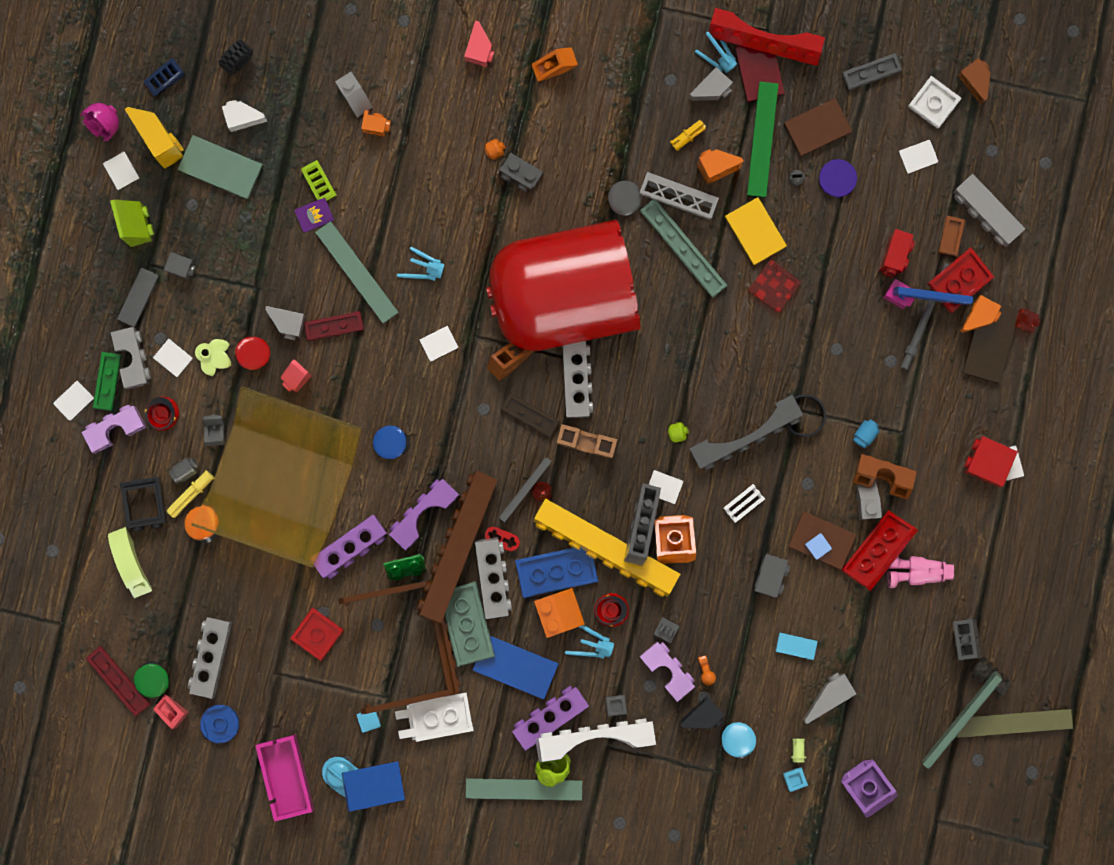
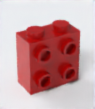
(895, 254)
(990, 461)

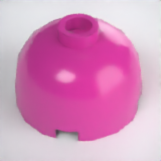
(101, 120)

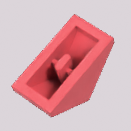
(170, 711)

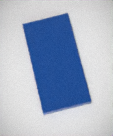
(555, 571)
(518, 668)

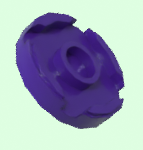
(837, 178)

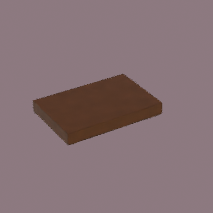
(817, 127)
(837, 537)

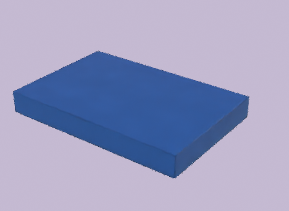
(373, 786)

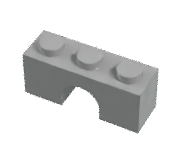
(137, 373)

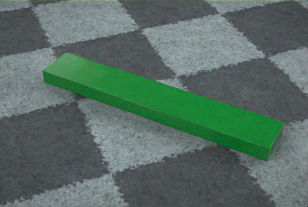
(762, 139)

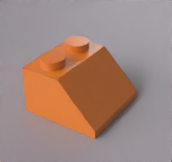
(717, 164)
(559, 612)

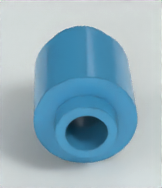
(866, 433)

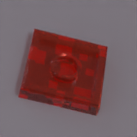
(774, 286)

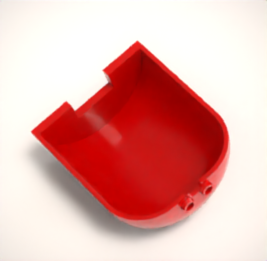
(564, 288)

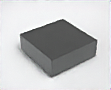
(616, 705)

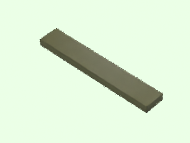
(1017, 723)

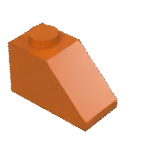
(554, 63)
(982, 314)

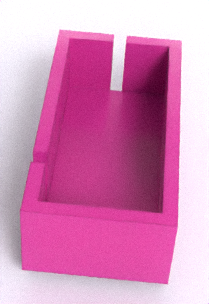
(285, 777)

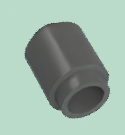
(184, 470)

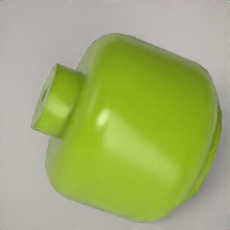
(678, 432)

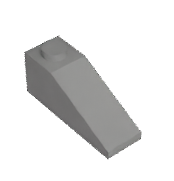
(832, 694)

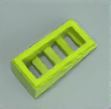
(311, 167)

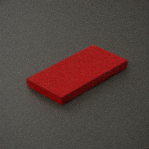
(879, 550)

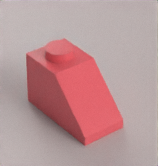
(479, 47)
(295, 376)

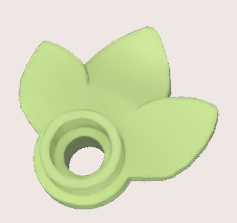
(216, 356)

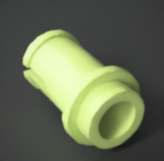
(798, 750)

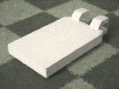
(437, 717)

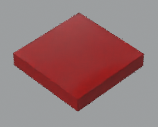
(316, 634)

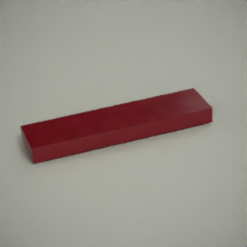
(118, 681)

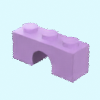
(98, 434)
(680, 683)

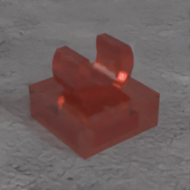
(1027, 320)

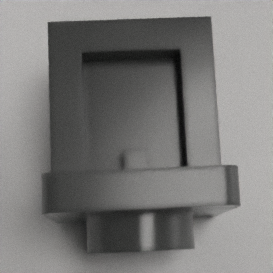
(214, 430)

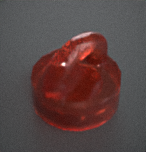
(542, 491)

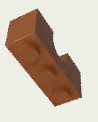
(899, 478)

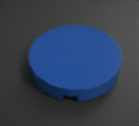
(219, 723)

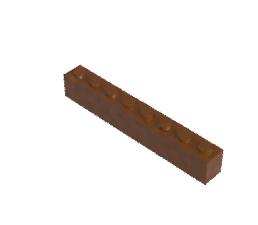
(457, 547)

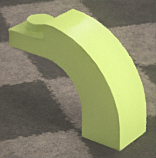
(127, 562)

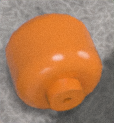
(494, 149)

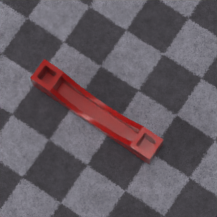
(799, 47)

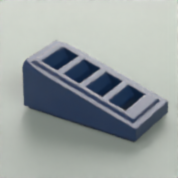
(159, 72)

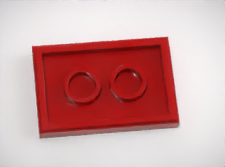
(961, 277)

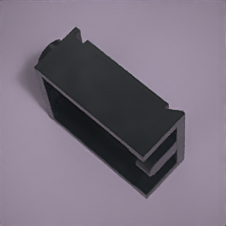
(154, 522)

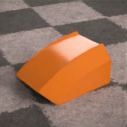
(675, 539)

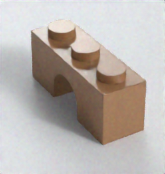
(586, 442)

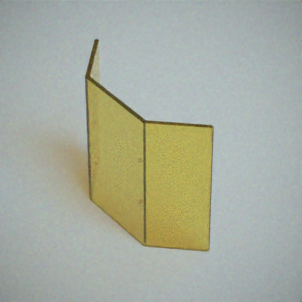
(280, 477)

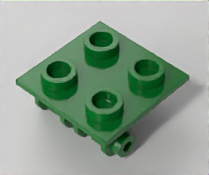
(405, 567)

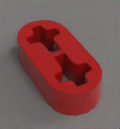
(504, 534)

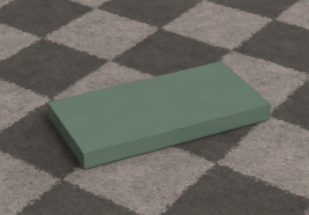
(220, 167)
(468, 626)

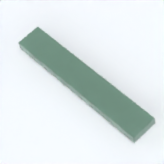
(683, 248)
(357, 272)
(962, 719)
(522, 789)

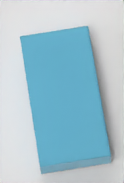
(796, 646)

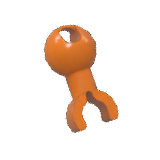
(708, 677)

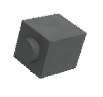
(180, 266)

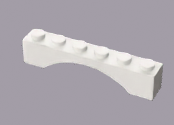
(634, 735)

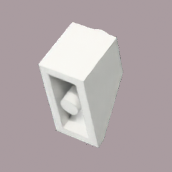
(241, 115)

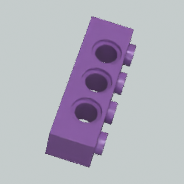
(371, 525)
(577, 702)

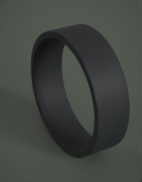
(823, 412)

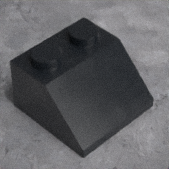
(703, 715)

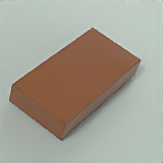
(951, 236)

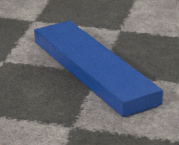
(932, 295)

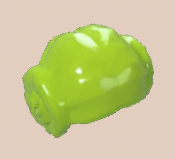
(553, 771)

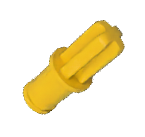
(688, 135)

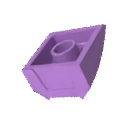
(868, 787)

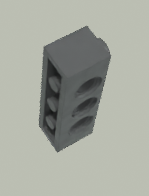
(642, 524)

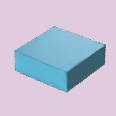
(368, 721)
(795, 779)

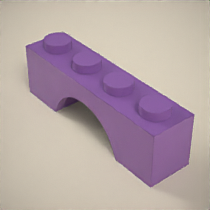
(406, 531)

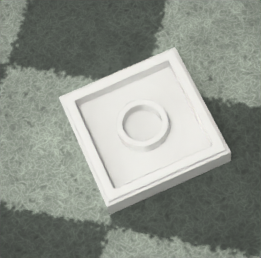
(934, 102)

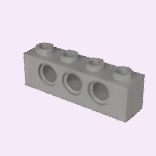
(574, 409)
(492, 608)
(222, 630)

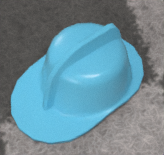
(332, 773)

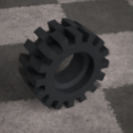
(235, 57)

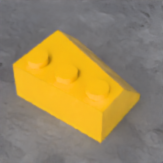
(161, 143)

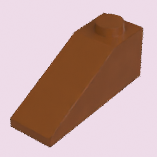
(507, 360)

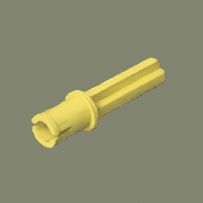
(190, 494)

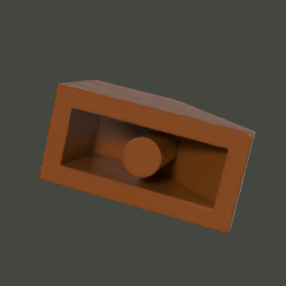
(976, 79)

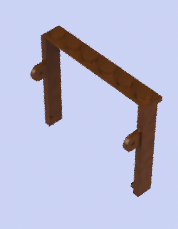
(444, 647)

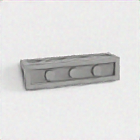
(679, 191)

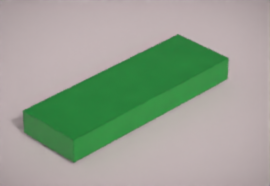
(107, 381)

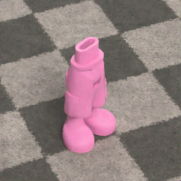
(920, 572)

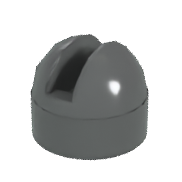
(796, 181)

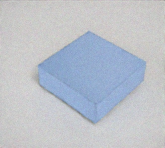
(818, 546)

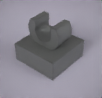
(666, 630)

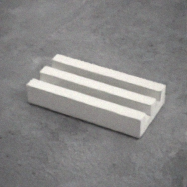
(731, 513)

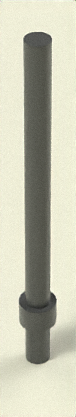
(911, 349)

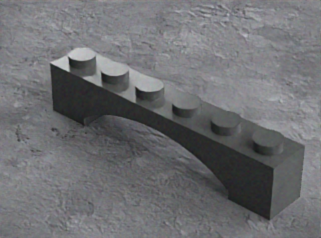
(786, 412)

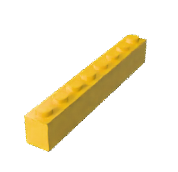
(603, 546)

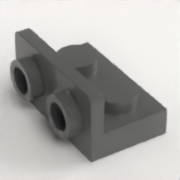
(520, 172)

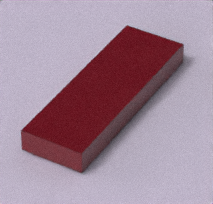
(334, 326)

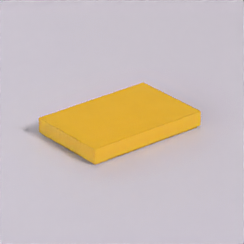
(755, 231)

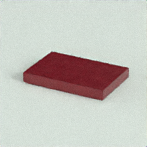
(757, 67)

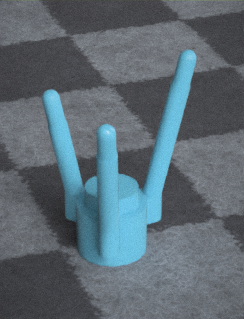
(727, 61)
(434, 267)
(603, 647)

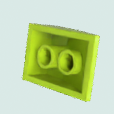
(132, 222)

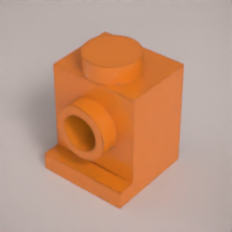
(375, 124)

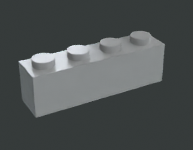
(988, 210)

